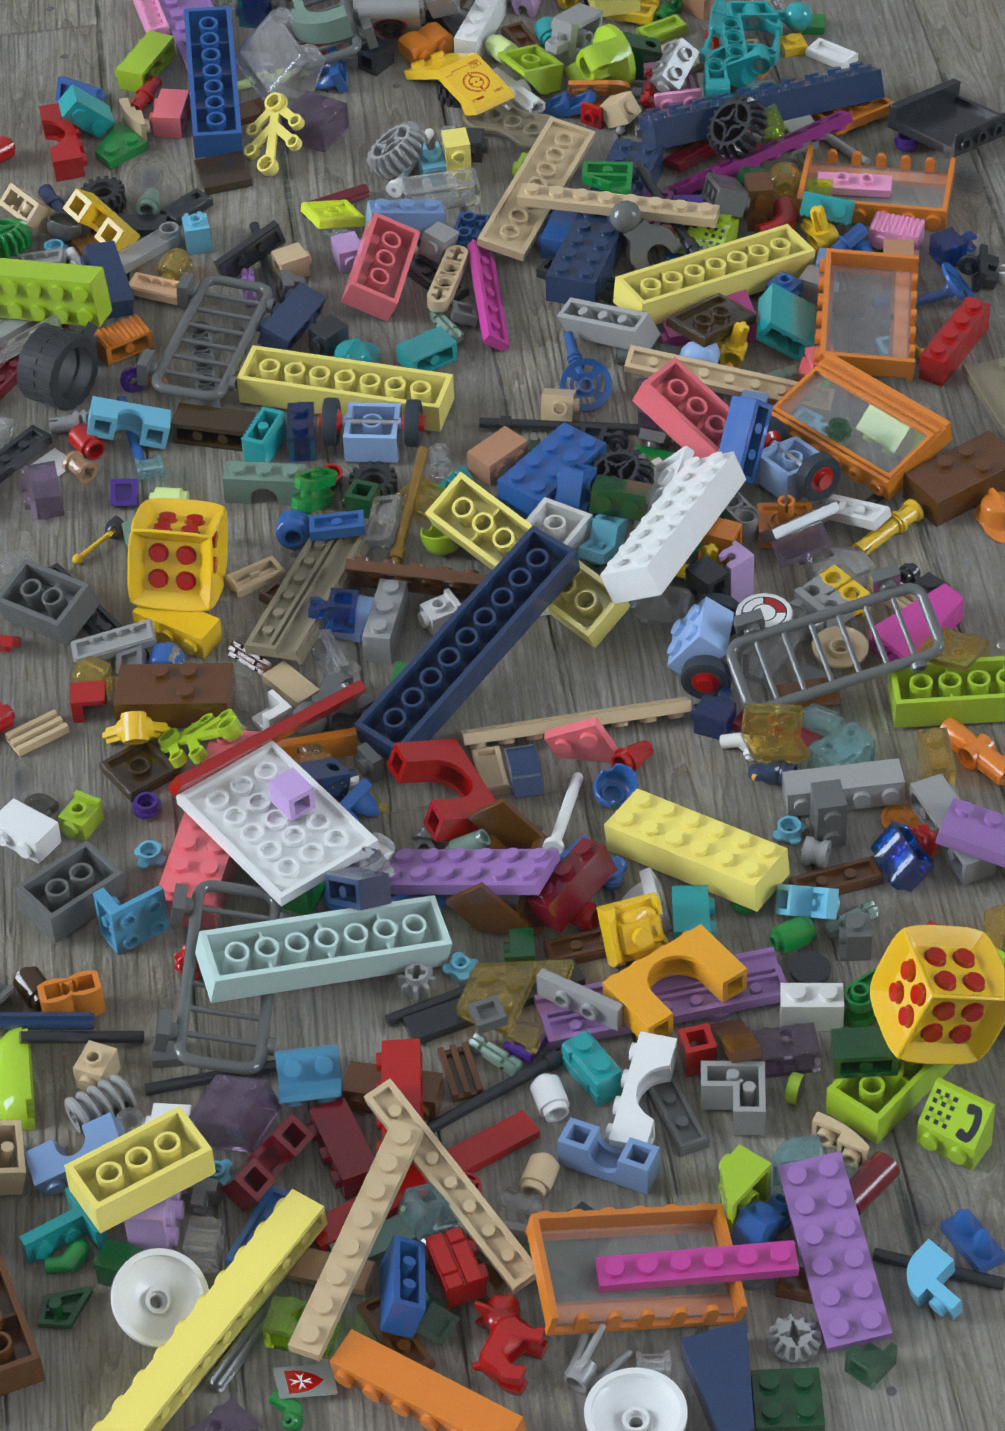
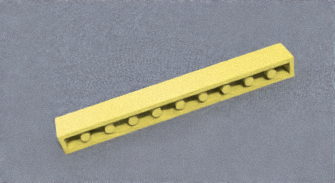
(218, 1317)

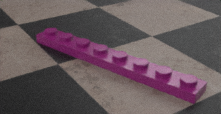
(769, 151)

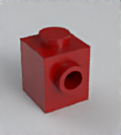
(694, 1046)

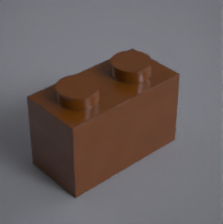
(761, 198)

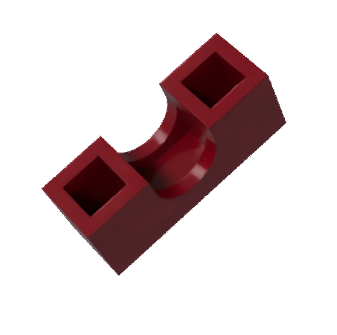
(266, 1161)

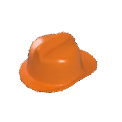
(992, 515)

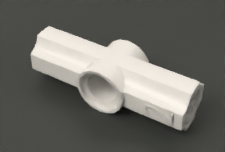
(524, 98)

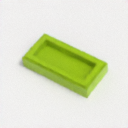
(664, 28)

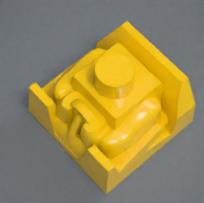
(631, 928)

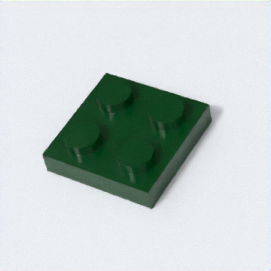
(787, 1399)

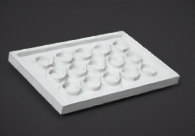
(274, 851)

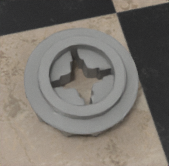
(783, 1345)

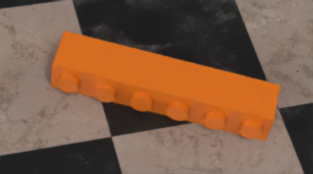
(416, 1389)

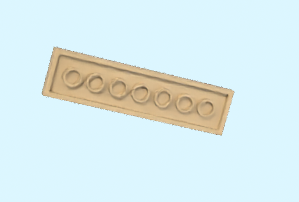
(549, 163)

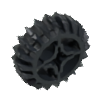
(737, 127)
(626, 464)

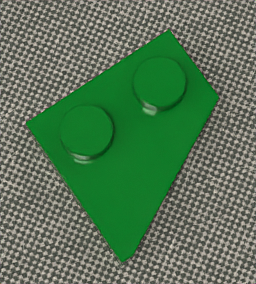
(120, 146)
(608, 176)

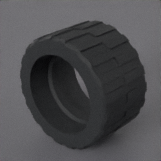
(57, 367)

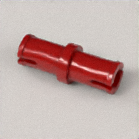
(146, 93)

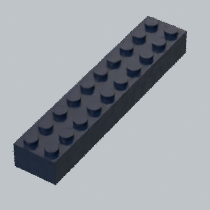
(793, 97)
(592, 243)
(469, 643)

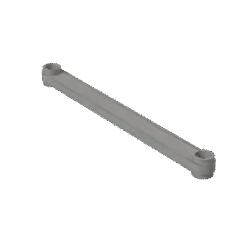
(133, 256)

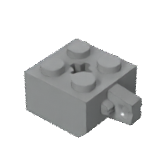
(572, 32)

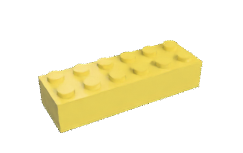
(697, 849)

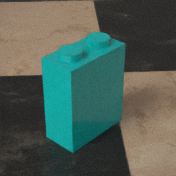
(785, 322)

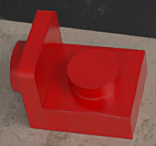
(592, 114)

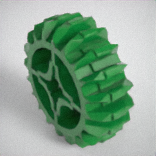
(14, 237)

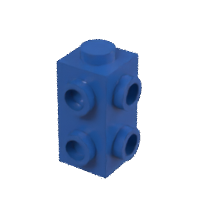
(575, 485)

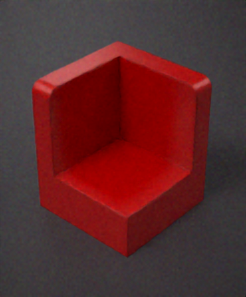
(86, 694)

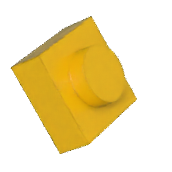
(793, 45)

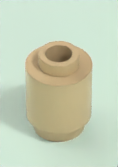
(539, 1175)

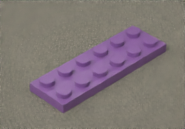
(455, 870)
(834, 1252)

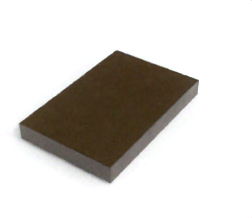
(710, 319)

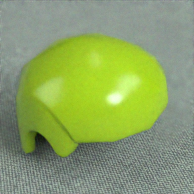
(437, 542)

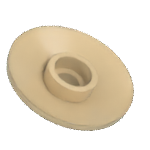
(836, 649)

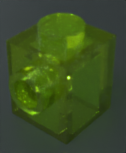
(775, 123)

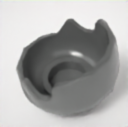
(63, 227)

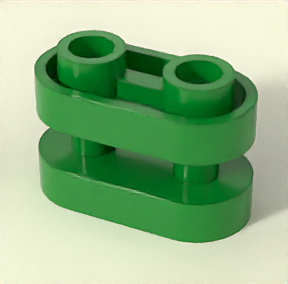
(314, 490)
(857, 1002)

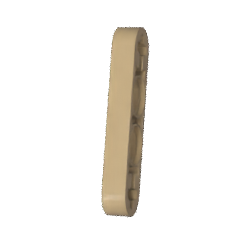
(451, 279)

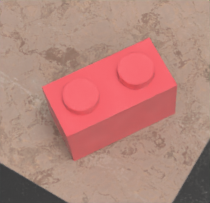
(170, 113)

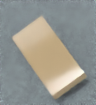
(134, 119)
(841, 1137)

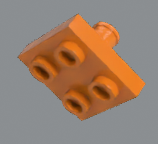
(775, 513)

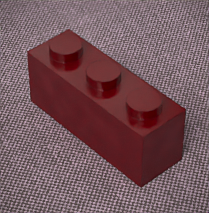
(572, 884)
(341, 1146)

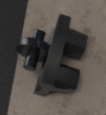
(980, 268)

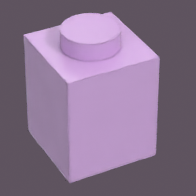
(345, 250)
(292, 794)

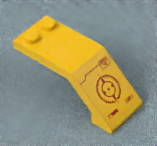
(466, 78)

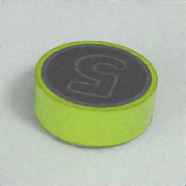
(795, 1088)

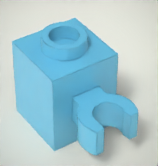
(431, 160)
(197, 233)

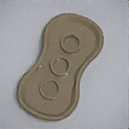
(510, 123)

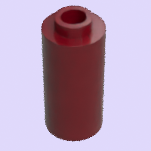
(873, 1179)

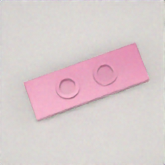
(152, 16)
(859, 184)

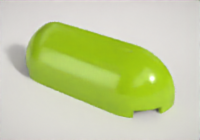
(17, 1081)

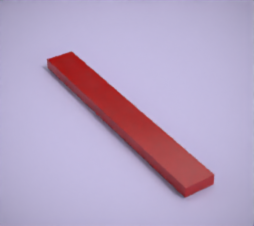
(276, 733)
(469, 1155)

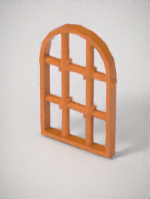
(600, 87)

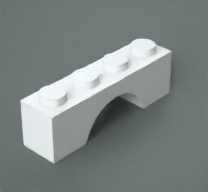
(651, 1064)

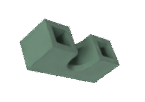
(243, 478)

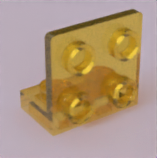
(959, 650)
(774, 732)

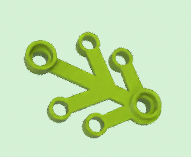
(172, 740)

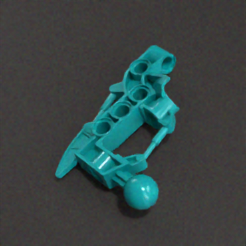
(735, 59)

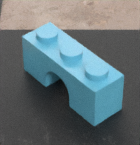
(147, 422)

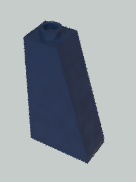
(721, 1376)

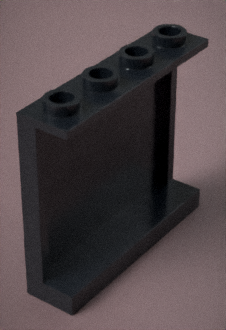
(946, 119)

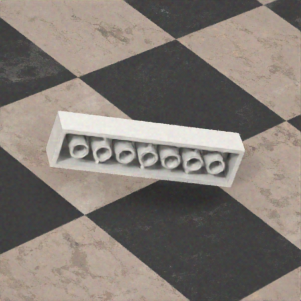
(673, 527)

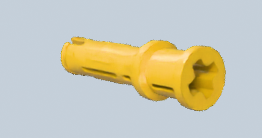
(896, 524)

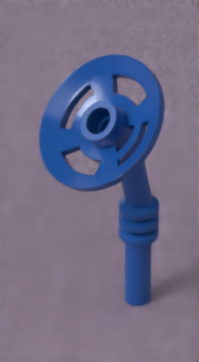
(954, 286)
(584, 379)

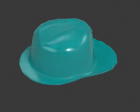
(357, 350)

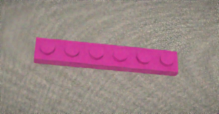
(488, 297)
(696, 1266)

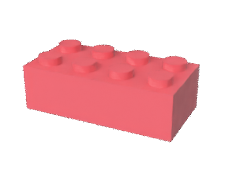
(380, 266)
(684, 408)

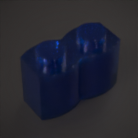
(901, 857)

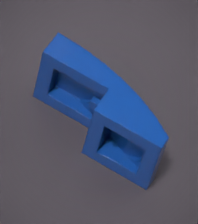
(565, 105)

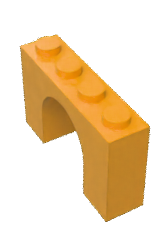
(690, 955)

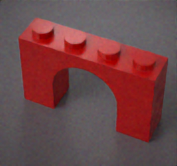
(447, 765)

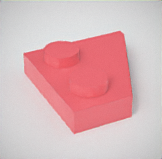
(581, 741)

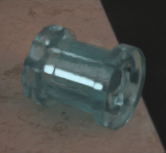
(149, 467)

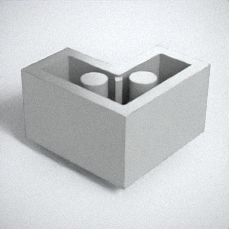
(738, 1089)

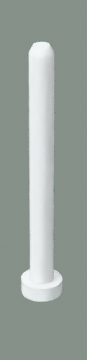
(394, 187)
(555, 840)

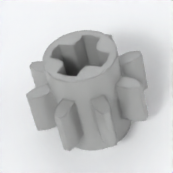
(417, 981)

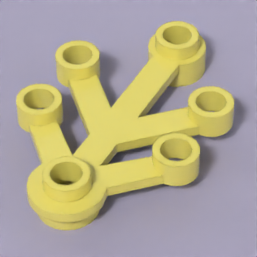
(275, 106)

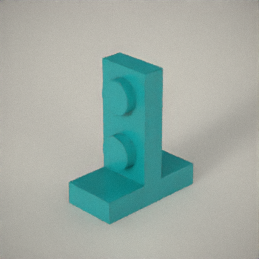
(61, 1232)

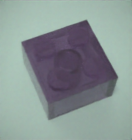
(324, 120)
(235, 1112)

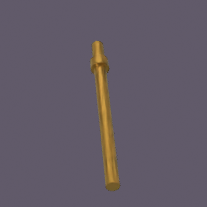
(397, 552)

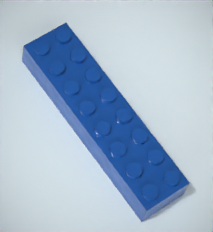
(212, 81)

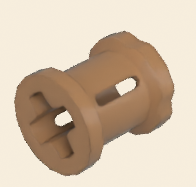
(80, 467)

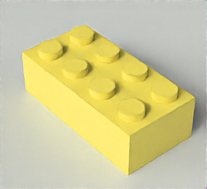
(140, 1169)

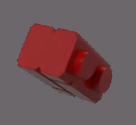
(456, 1267)

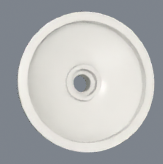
(157, 1275)
(634, 1398)

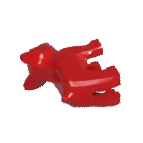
(507, 1342)

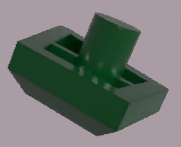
(63, 1308)

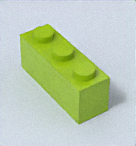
(147, 58)

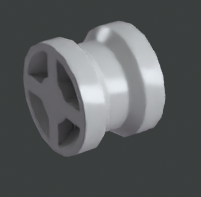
(816, 852)

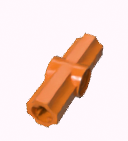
(976, 751)

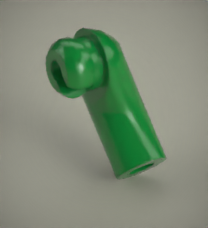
(667, 9)
(70, 1260)
(292, 1411)

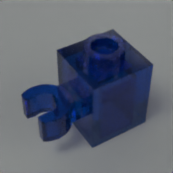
(950, 246)
(340, 610)
(714, 714)

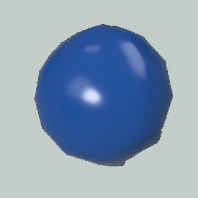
(615, 786)

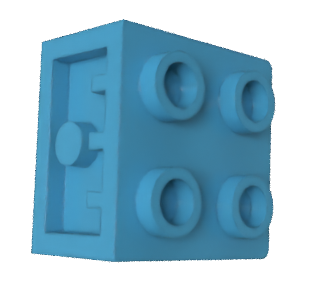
(133, 921)
(308, 1075)

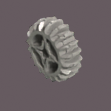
(397, 150)

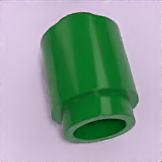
(792, 935)

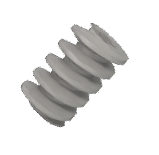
(99, 1100)

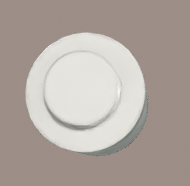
(550, 1097)

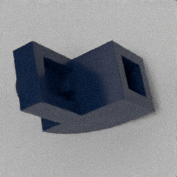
(523, 771)

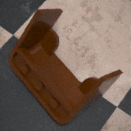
(480, 904)

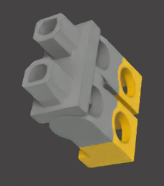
(826, 592)

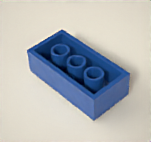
(536, 473)

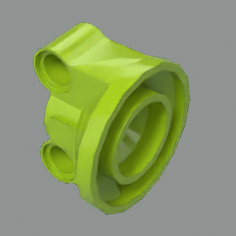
(605, 59)

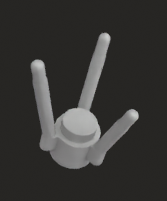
(582, 1371)

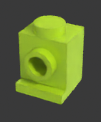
(81, 816)

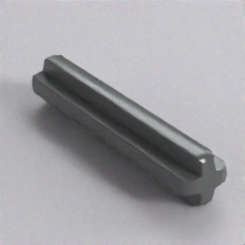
(237, 1353)

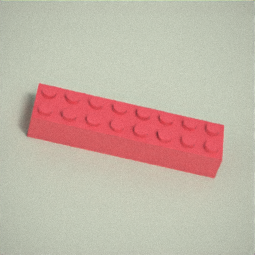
(198, 857)

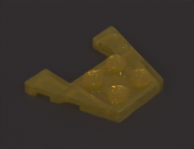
(512, 984)

